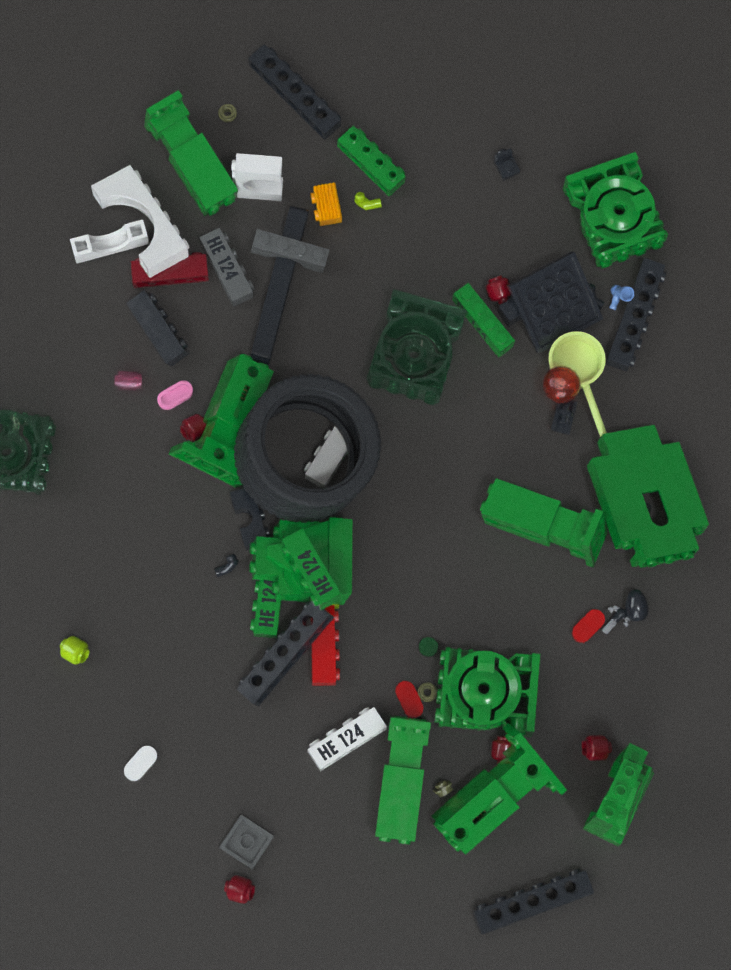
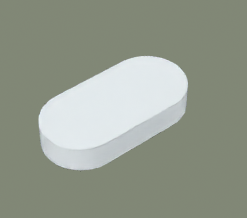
(140, 763)

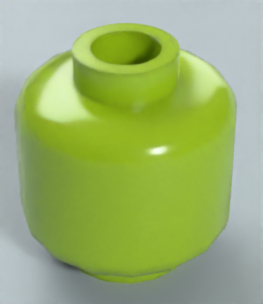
(74, 650)

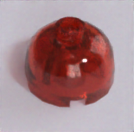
(561, 384)

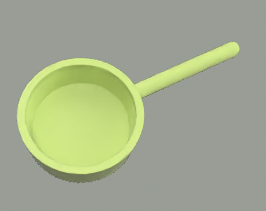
(587, 358)

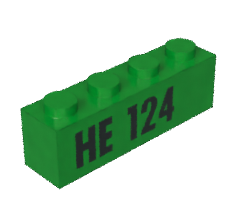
(483, 320)
(311, 569)
(267, 611)

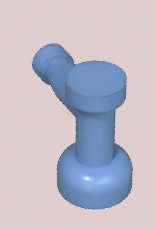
(625, 293)

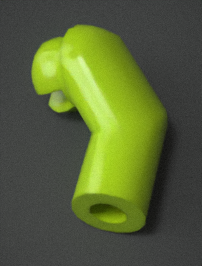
(365, 203)

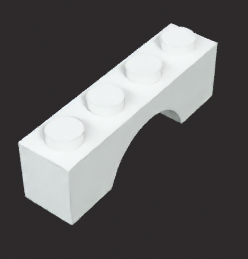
(126, 238)

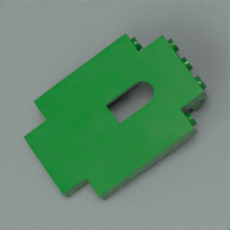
(639, 464)

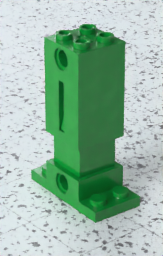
(190, 155)
(234, 397)
(544, 520)
(402, 780)
(494, 794)

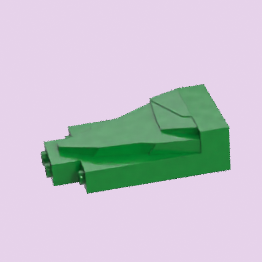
(624, 796)

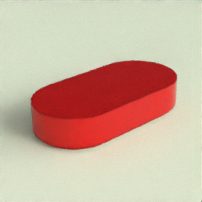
(588, 626)
(409, 699)

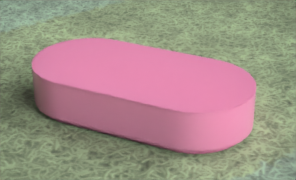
(175, 395)

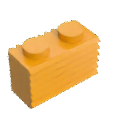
(327, 204)

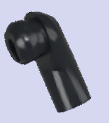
(227, 568)

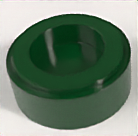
(428, 647)

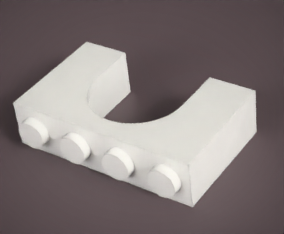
(258, 176)

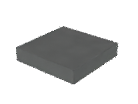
(246, 842)

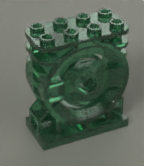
(423, 318)
(38, 432)

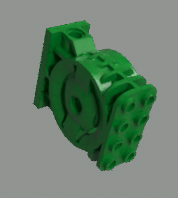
(628, 194)
(455, 714)

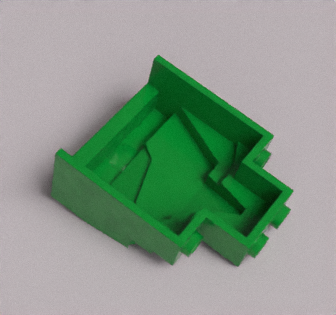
(330, 540)

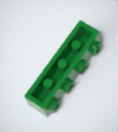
(371, 160)

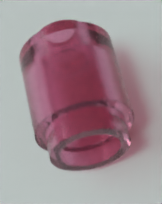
(128, 380)

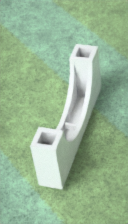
(127, 189)

